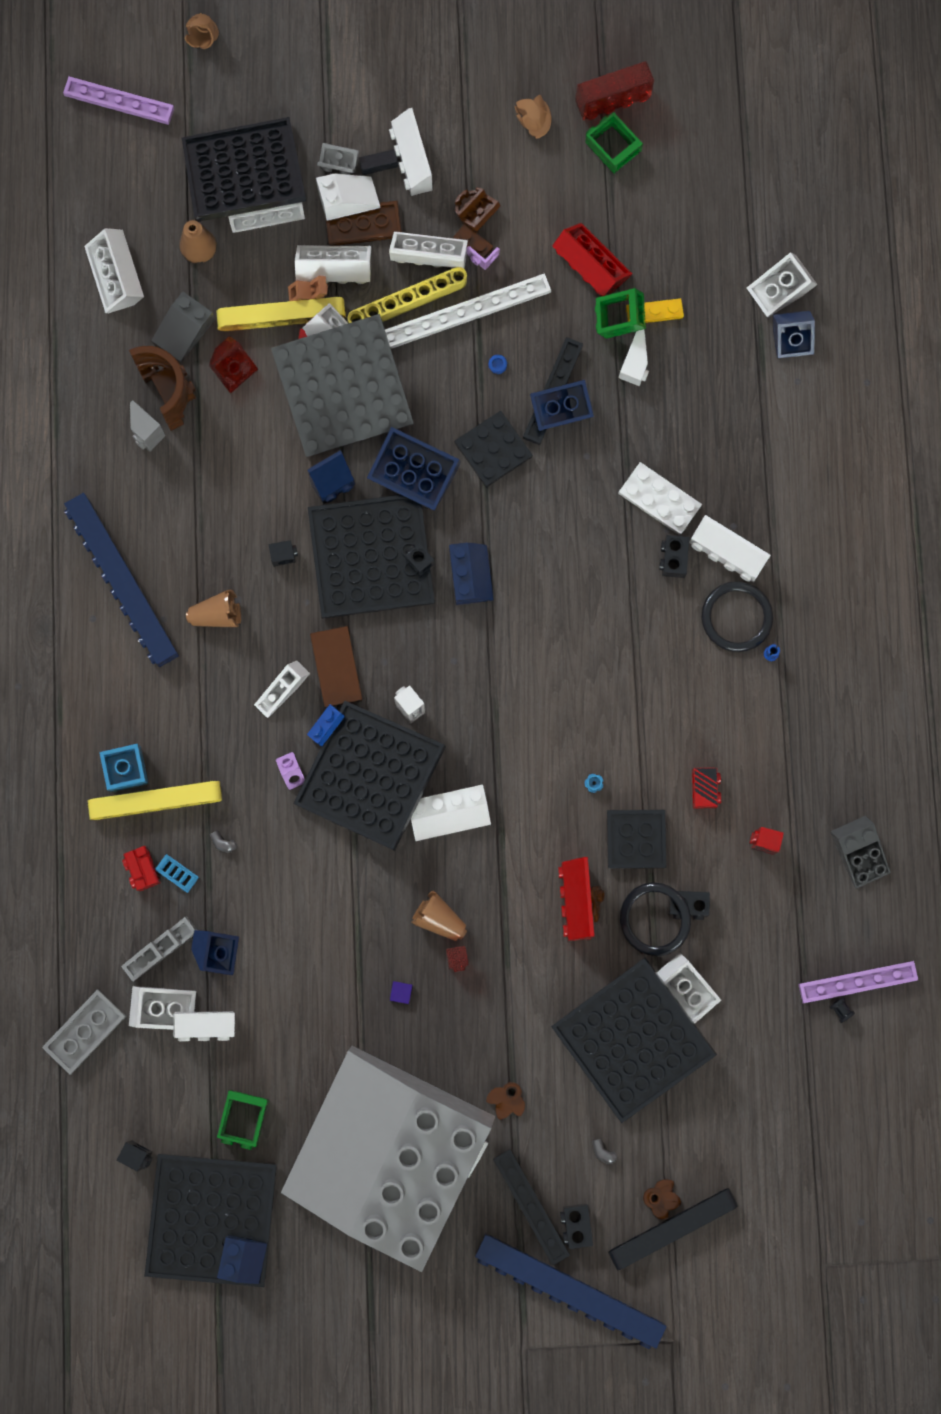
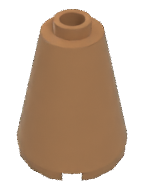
(197, 242)
(216, 611)
(439, 918)

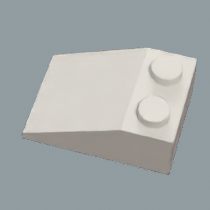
(346, 195)
(781, 285)
(688, 987)
(156, 1006)

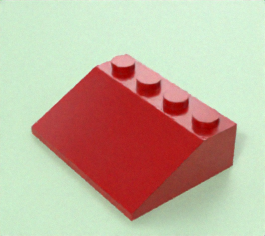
(577, 899)

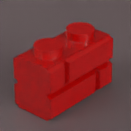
(141, 868)

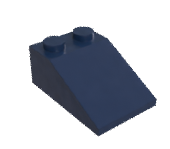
(561, 405)
(331, 477)

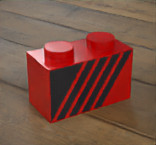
(705, 788)
(766, 840)

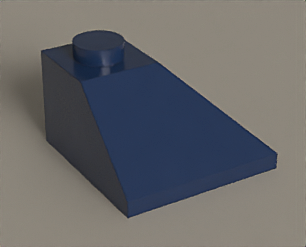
(215, 951)

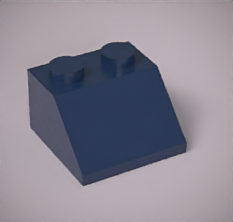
(794, 334)
(242, 1260)

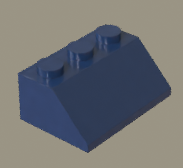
(470, 573)

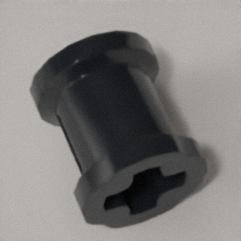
(842, 1010)

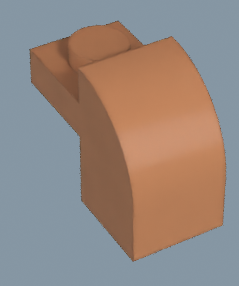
(308, 290)

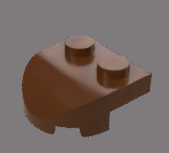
(475, 208)

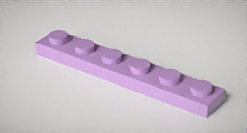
(118, 100)
(858, 982)

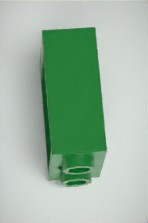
(626, 155)
(636, 309)
(246, 1098)

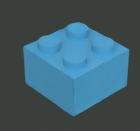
(123, 768)

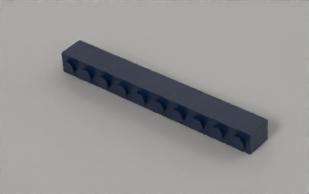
(121, 580)
(571, 1291)

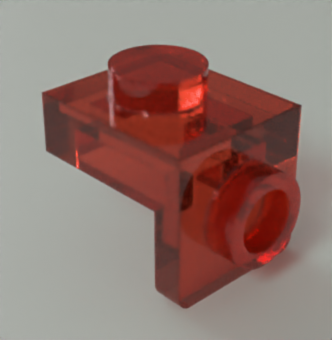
(457, 958)

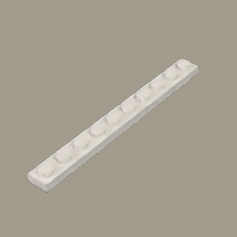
(467, 311)

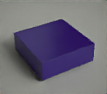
(401, 992)

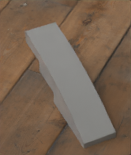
(159, 949)

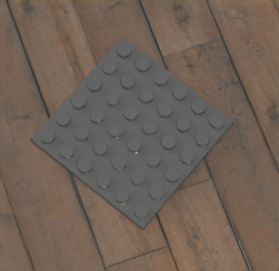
(342, 385)

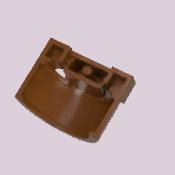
(169, 381)

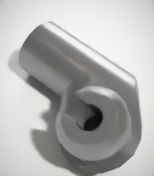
(222, 845)
(602, 1154)

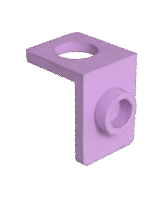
(479, 260)
(289, 767)

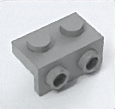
(338, 158)

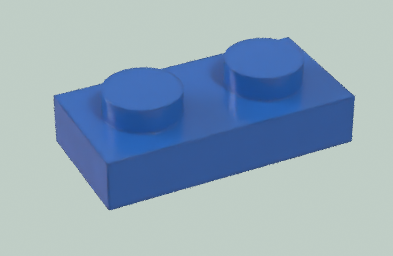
(325, 725)

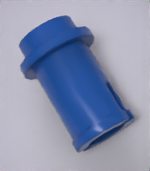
(773, 657)

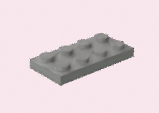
(84, 1032)

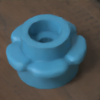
(594, 778)

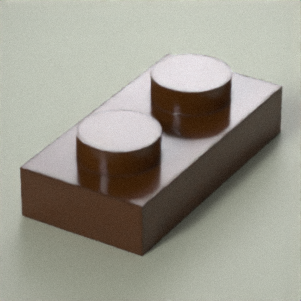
(475, 241)

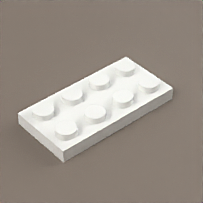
(660, 498)

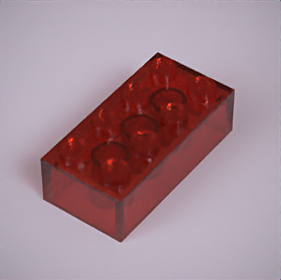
(614, 91)

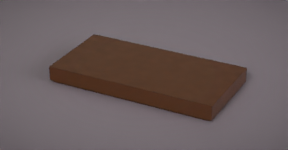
(365, 226)
(336, 666)

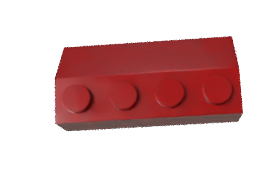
(591, 259)

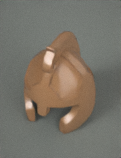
(202, 31)
(535, 116)

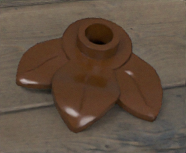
(597, 897)
(504, 1102)
(665, 1199)

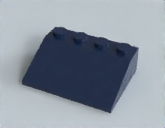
(413, 469)

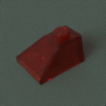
(231, 364)

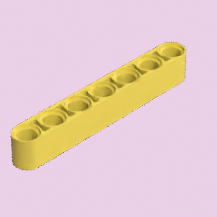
(414, 293)
(274, 313)
(154, 800)

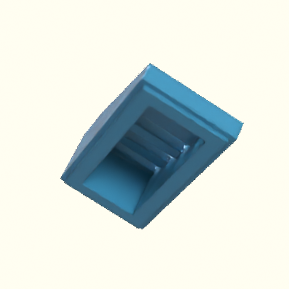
(164, 862)

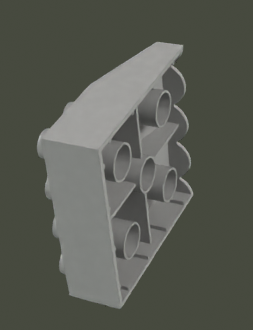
(387, 1157)

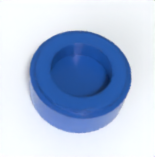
(497, 364)

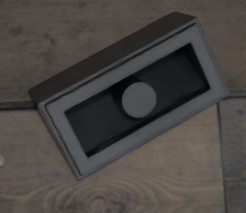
(378, 162)

